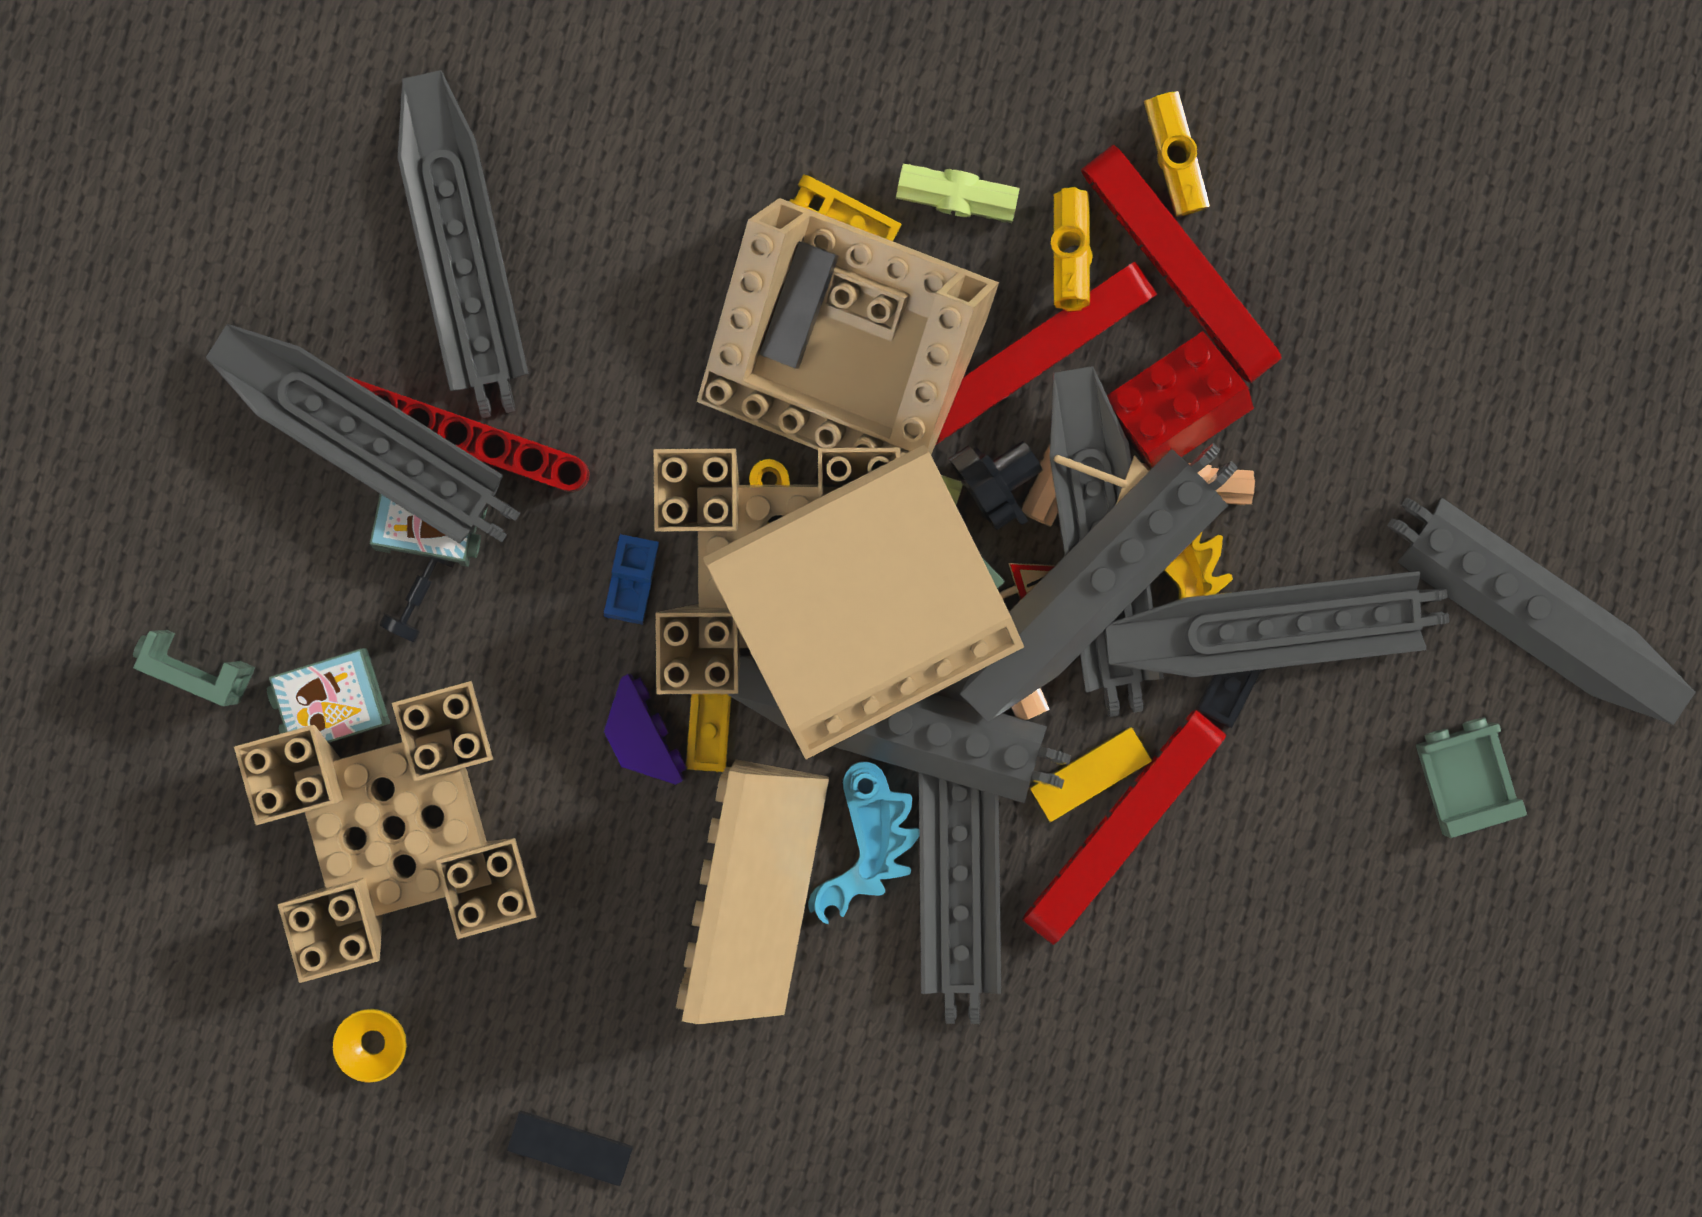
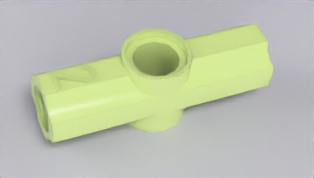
(957, 192)

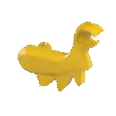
(1194, 568)

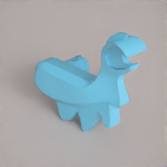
(876, 823)

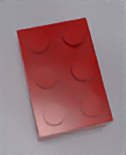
(1180, 401)

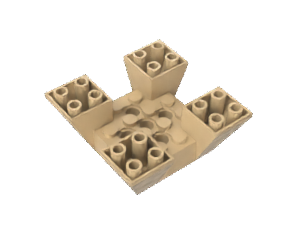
(702, 493)
(343, 921)

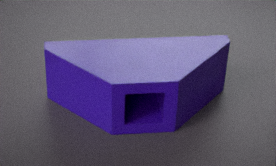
(639, 735)

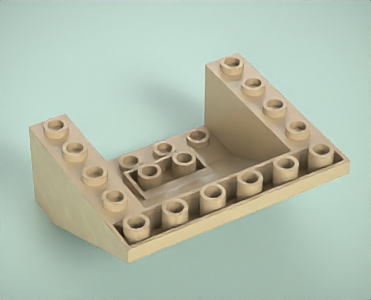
(880, 351)
(864, 601)
(752, 894)

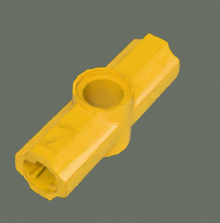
(1171, 129)
(1072, 268)

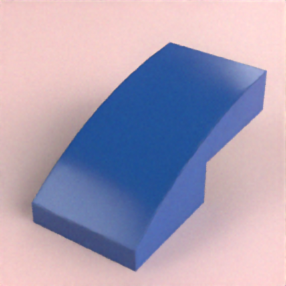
(631, 579)

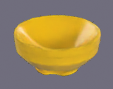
(355, 1059)

